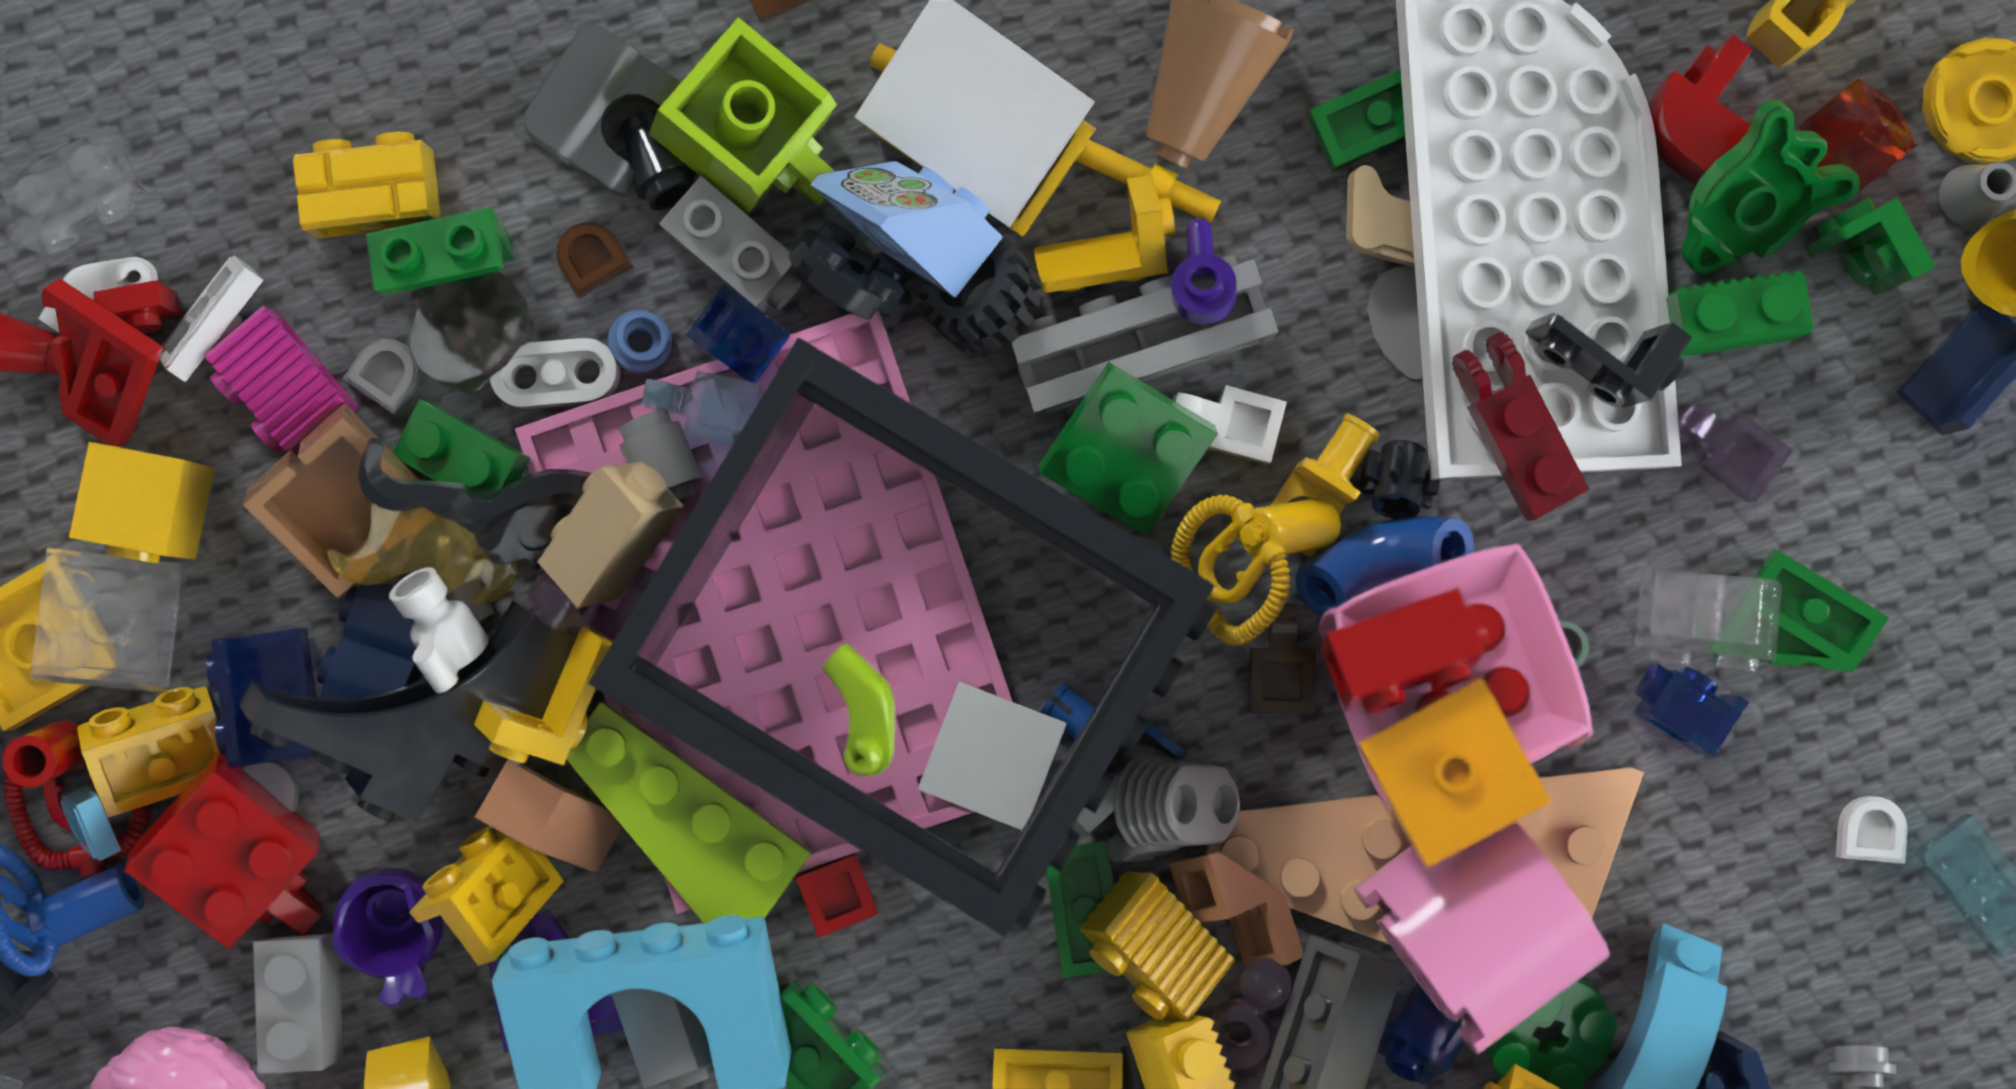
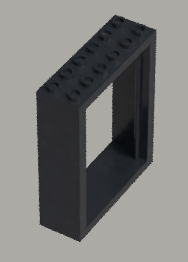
(992, 898)

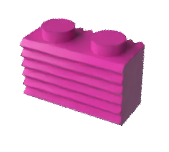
(276, 379)

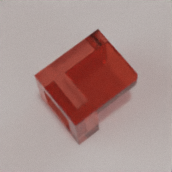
(1862, 131)

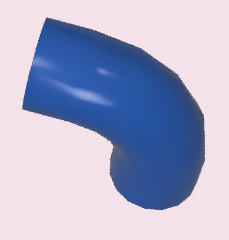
(1378, 557)

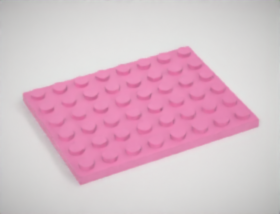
(830, 555)

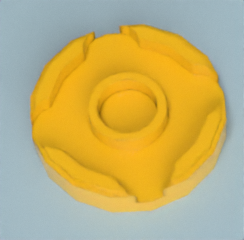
(1966, 112)

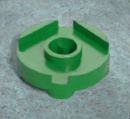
(1570, 1055)

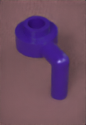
(1196, 304)

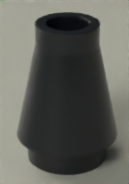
(657, 172)

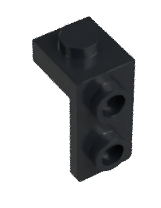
(1647, 369)

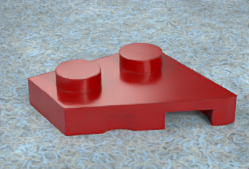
(100, 364)

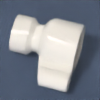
(442, 629)

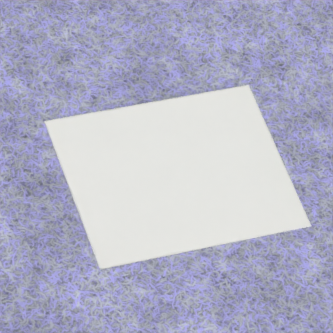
(974, 108)

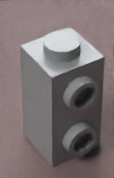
(732, 246)
(663, 1038)

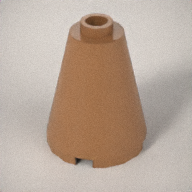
(1207, 73)

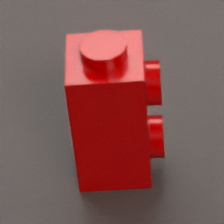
(1405, 649)

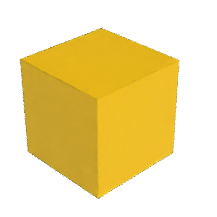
(141, 503)

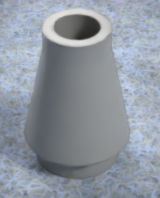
(1976, 192)

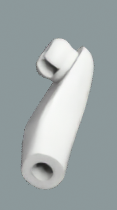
(103, 276)

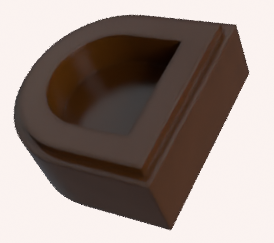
(590, 257)

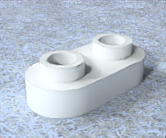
(557, 374)

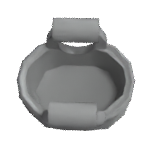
(1169, 804)

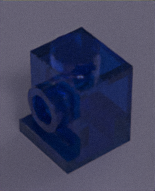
(1687, 708)

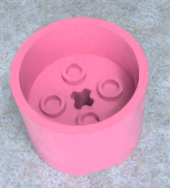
(1485, 930)

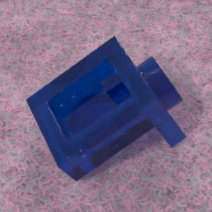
(738, 334)
(1421, 1040)

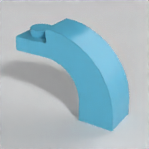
(1675, 1016)

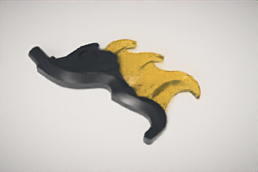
(455, 531)

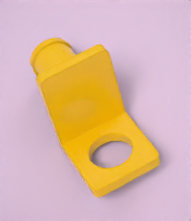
(1332, 471)

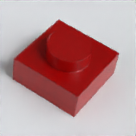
(141, 304)
(836, 895)

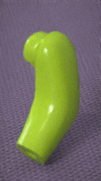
(869, 708)

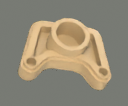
(1376, 220)

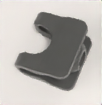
(580, 92)

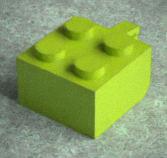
(747, 120)

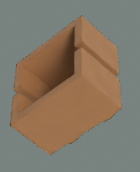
(317, 498)

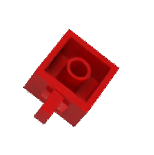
(229, 856)

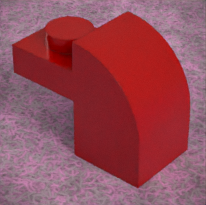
(1689, 120)

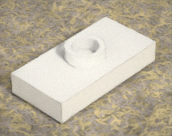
(210, 318)

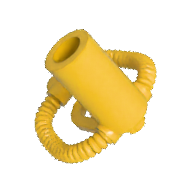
(1268, 537)

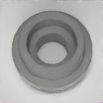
(1862, 1066)

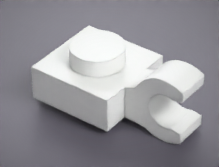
(1244, 422)

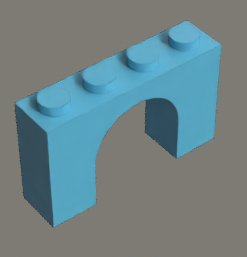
(713, 968)

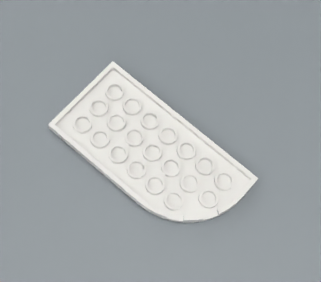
(1528, 204)

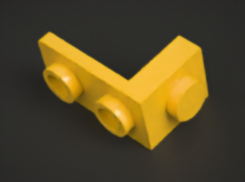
(1114, 256)
(565, 719)

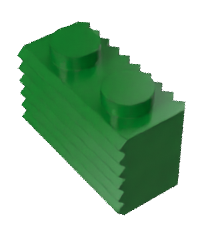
(1742, 312)

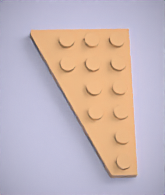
(1331, 846)

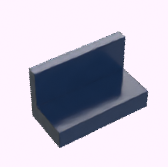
(1964, 372)

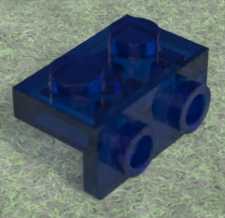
(272, 660)

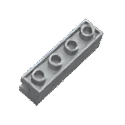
(1137, 336)

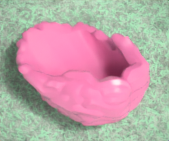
(177, 1061)

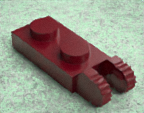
(1519, 430)

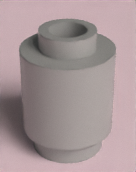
(664, 448)

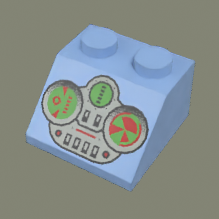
(915, 220)

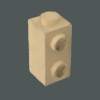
(609, 532)

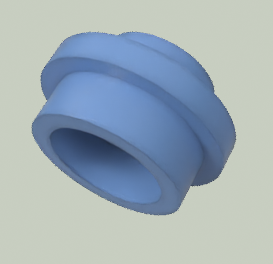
(643, 323)

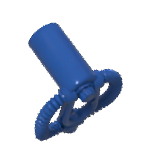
(61, 916)

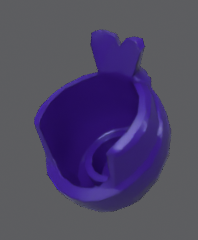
(382, 945)

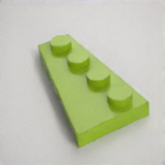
(692, 828)

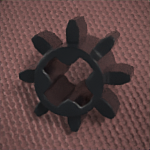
(1398, 479)

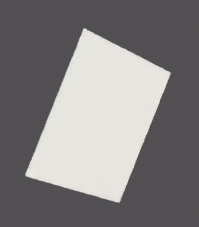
(991, 756)

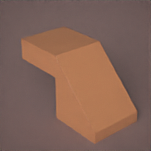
(550, 817)
(1258, 913)

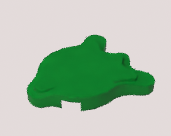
(1762, 191)

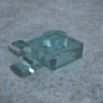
(714, 407)

